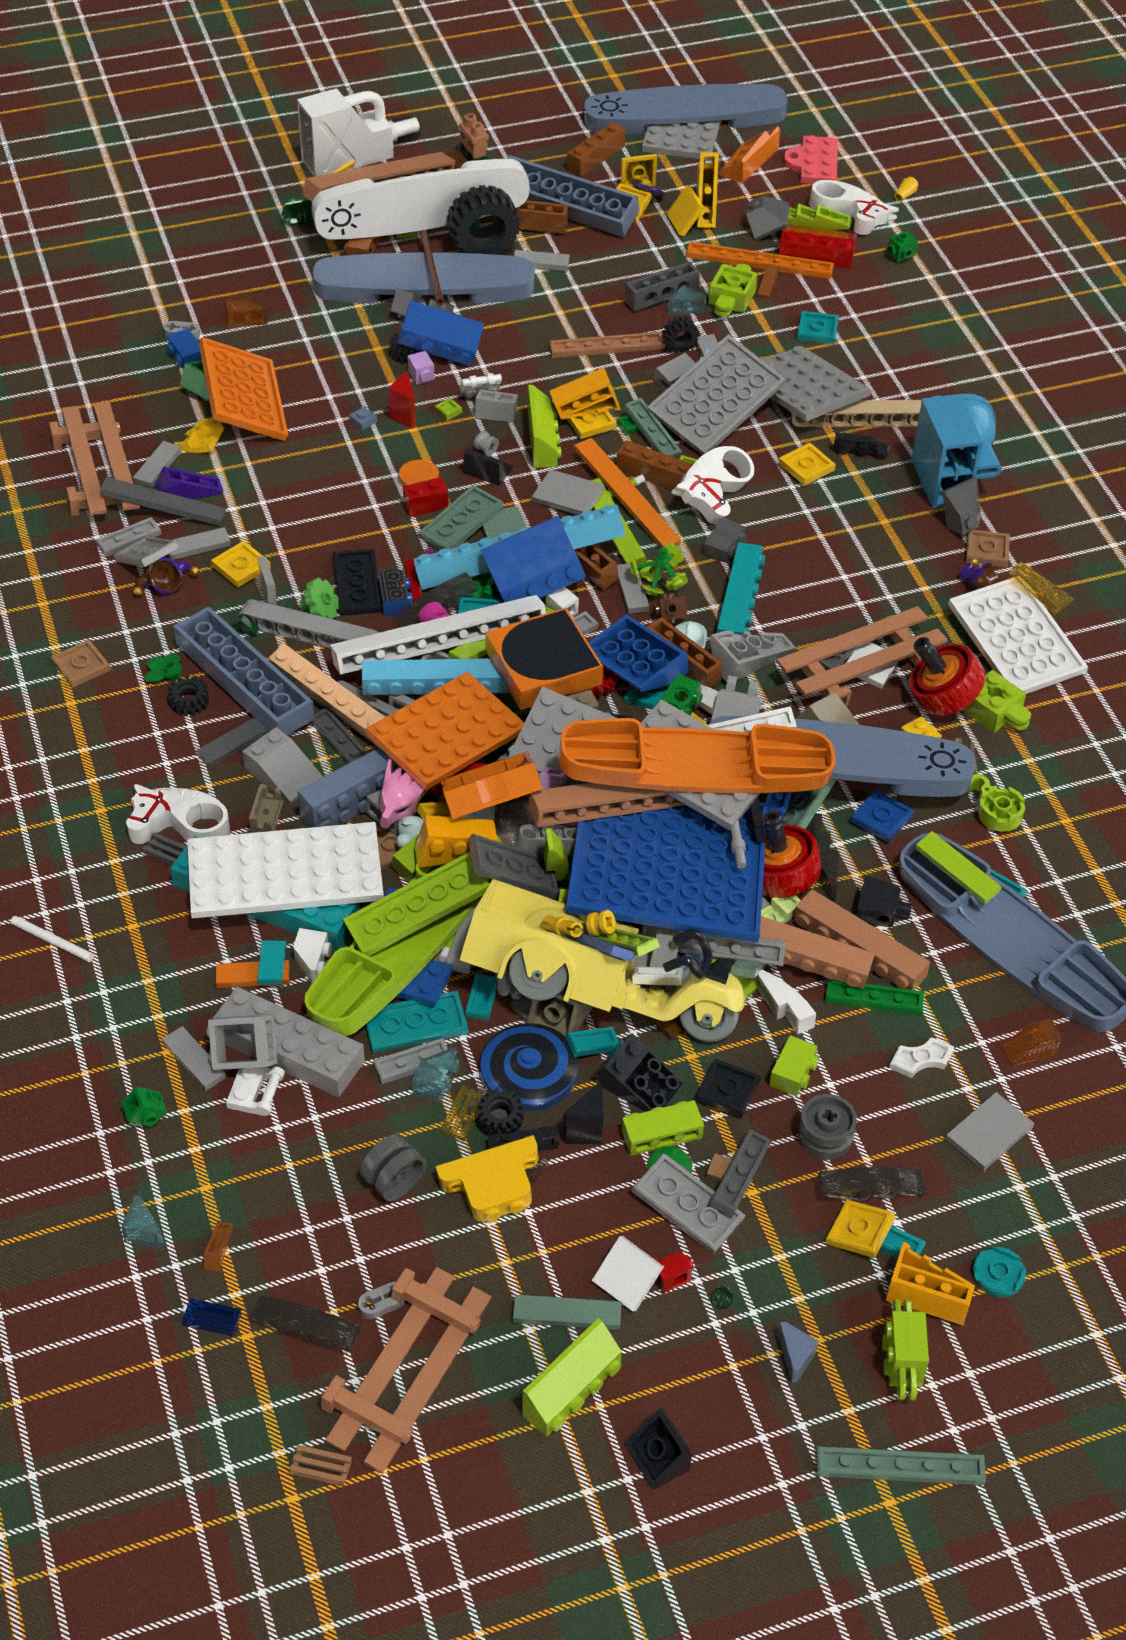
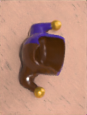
(164, 576)
(980, 576)

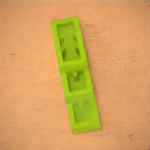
(820, 217)
(556, 857)

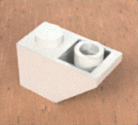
(310, 951)

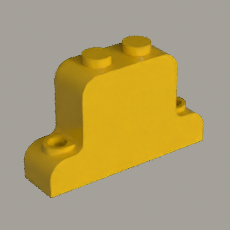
(707, 188)
(493, 1179)

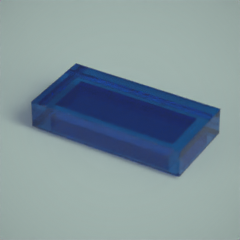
(212, 1317)

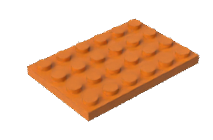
(243, 389)
(445, 730)

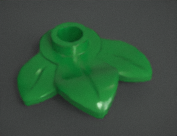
(164, 668)

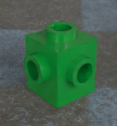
(902, 246)
(144, 1106)

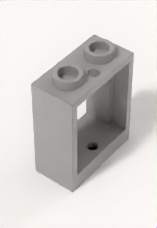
(264, 1041)

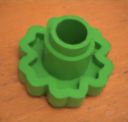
(320, 599)

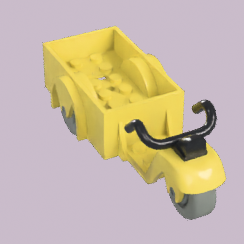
(512, 922)

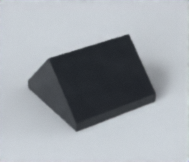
(485, 467)
(585, 1119)
(659, 1450)

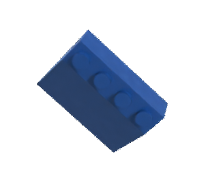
(533, 562)
(639, 655)

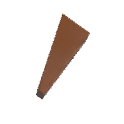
(768, 281)
(217, 1246)

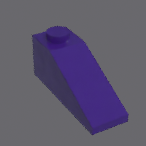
(187, 483)

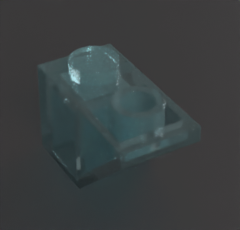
(435, 1074)

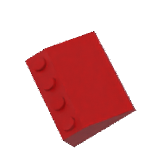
(818, 244)

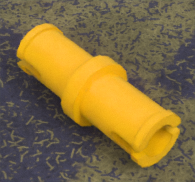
(562, 926)

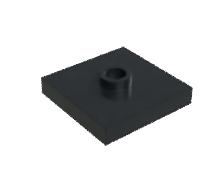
(728, 1088)

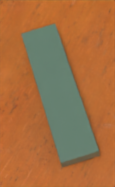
(652, 428)
(566, 1311)

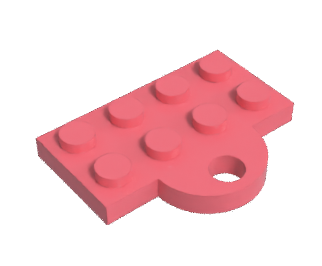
(814, 159)

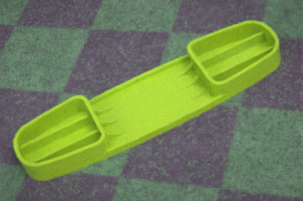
(358, 986)

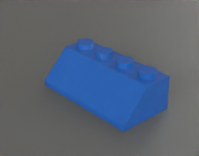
(440, 333)

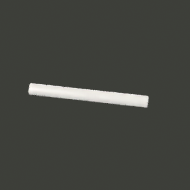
(51, 938)

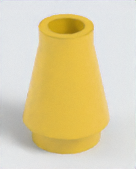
(907, 187)

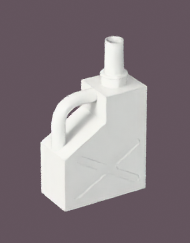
(337, 134)

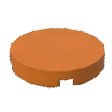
(417, 471)

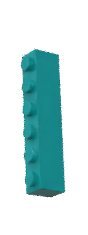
(742, 588)

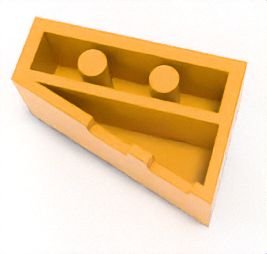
(585, 395)
(447, 838)
(930, 1287)

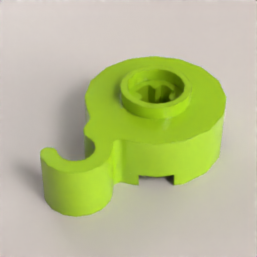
(998, 808)

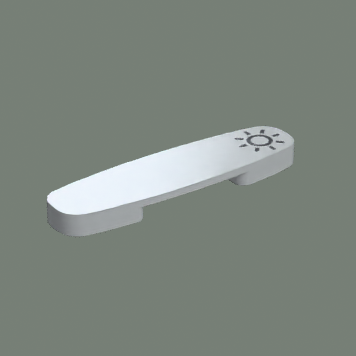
(412, 201)

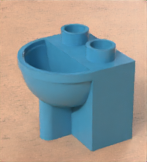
(954, 443)

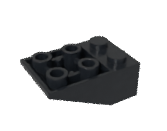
(638, 1075)

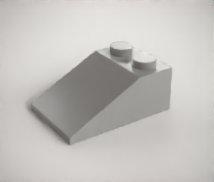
(280, 764)

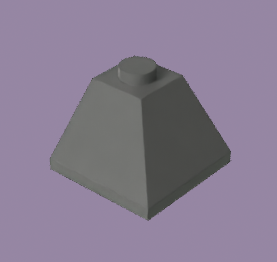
(767, 216)
(962, 506)

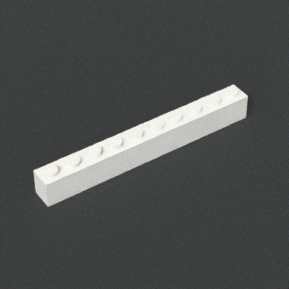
(433, 634)

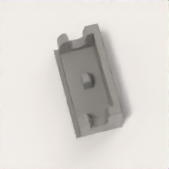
(672, 370)
(496, 406)

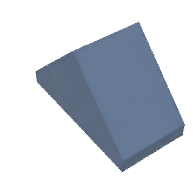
(797, 1349)

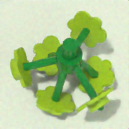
(652, 569)

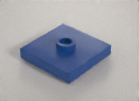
(882, 816)

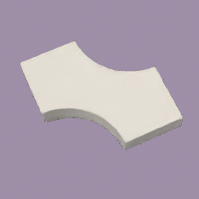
(913, 1059)

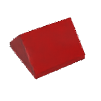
(402, 401)

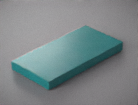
(416, 1023)

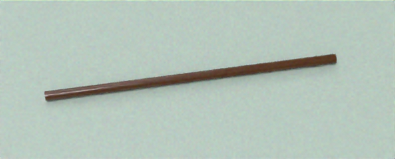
(431, 267)

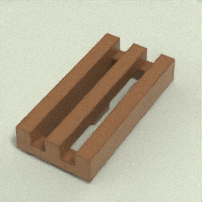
(321, 1455)

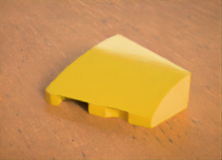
(202, 436)

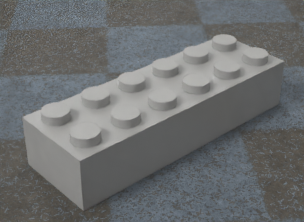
(302, 1046)

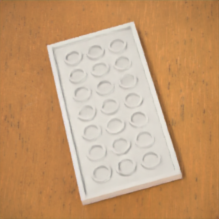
(284, 870)

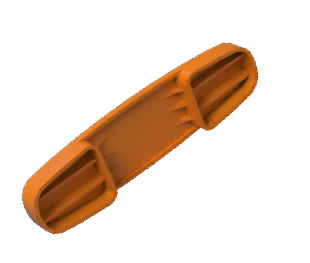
(696, 759)

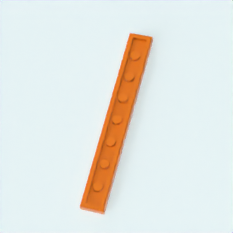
(759, 260)
(627, 493)

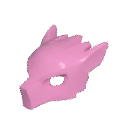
(397, 793)

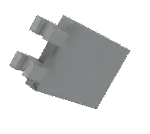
(736, 703)

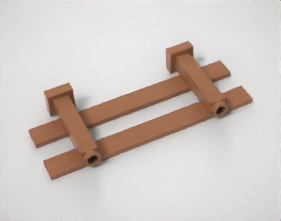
(78, 434)
(828, 680)
(361, 1406)

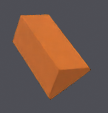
(751, 155)

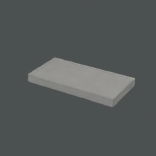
(686, 1203)

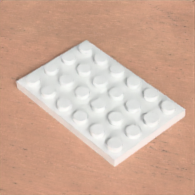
(1017, 635)

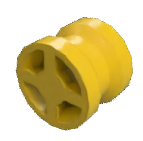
(600, 923)

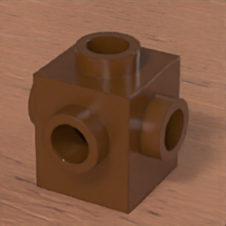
(677, 604)

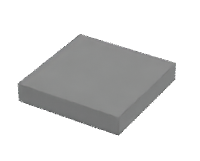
(266, 581)

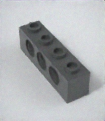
(660, 285)

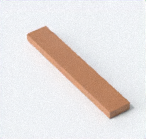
(606, 344)

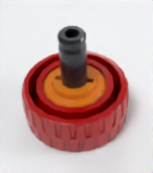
(945, 677)
(790, 858)

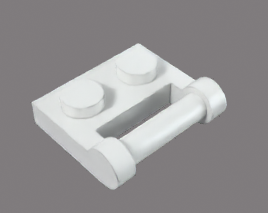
(247, 1086)

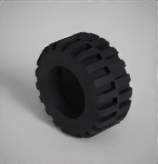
(474, 205)

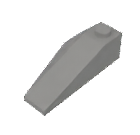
(748, 653)

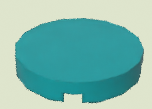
(999, 1272)

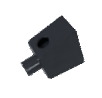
(881, 903)

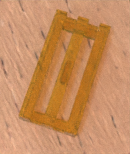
(454, 1109)

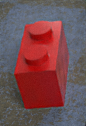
(425, 497)

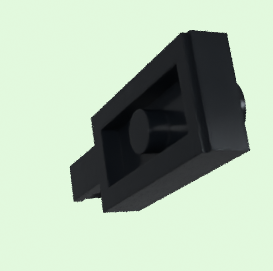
(860, 445)
(546, 1138)

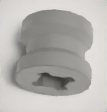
(486, 443)

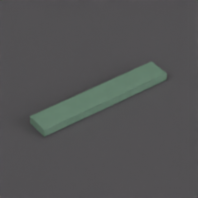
(900, 1465)

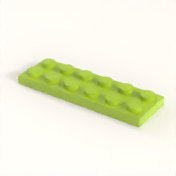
(416, 905)

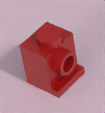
(676, 1271)

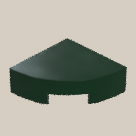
(246, 626)

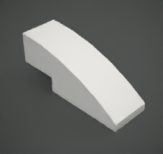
(785, 1002)

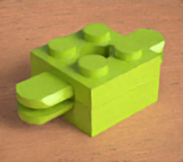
(732, 289)
(999, 704)
(906, 1349)

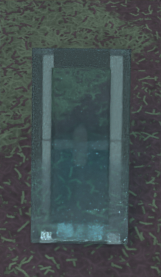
(686, 301)
(140, 1226)

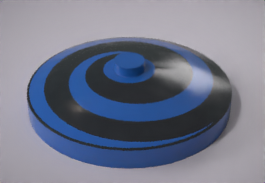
(532, 1063)

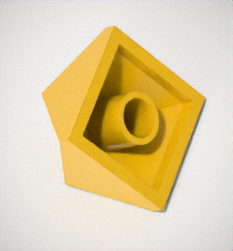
(639, 169)

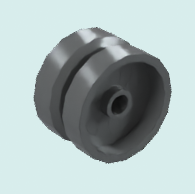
(827, 1126)
(393, 1167)

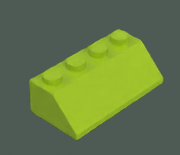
(543, 429)
(571, 1378)

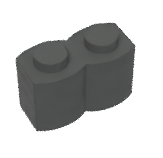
(724, 540)

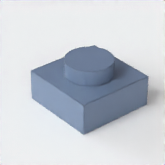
(363, 418)

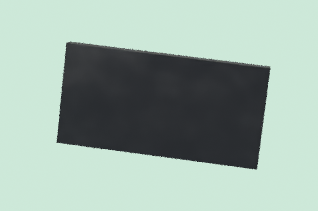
(357, 582)

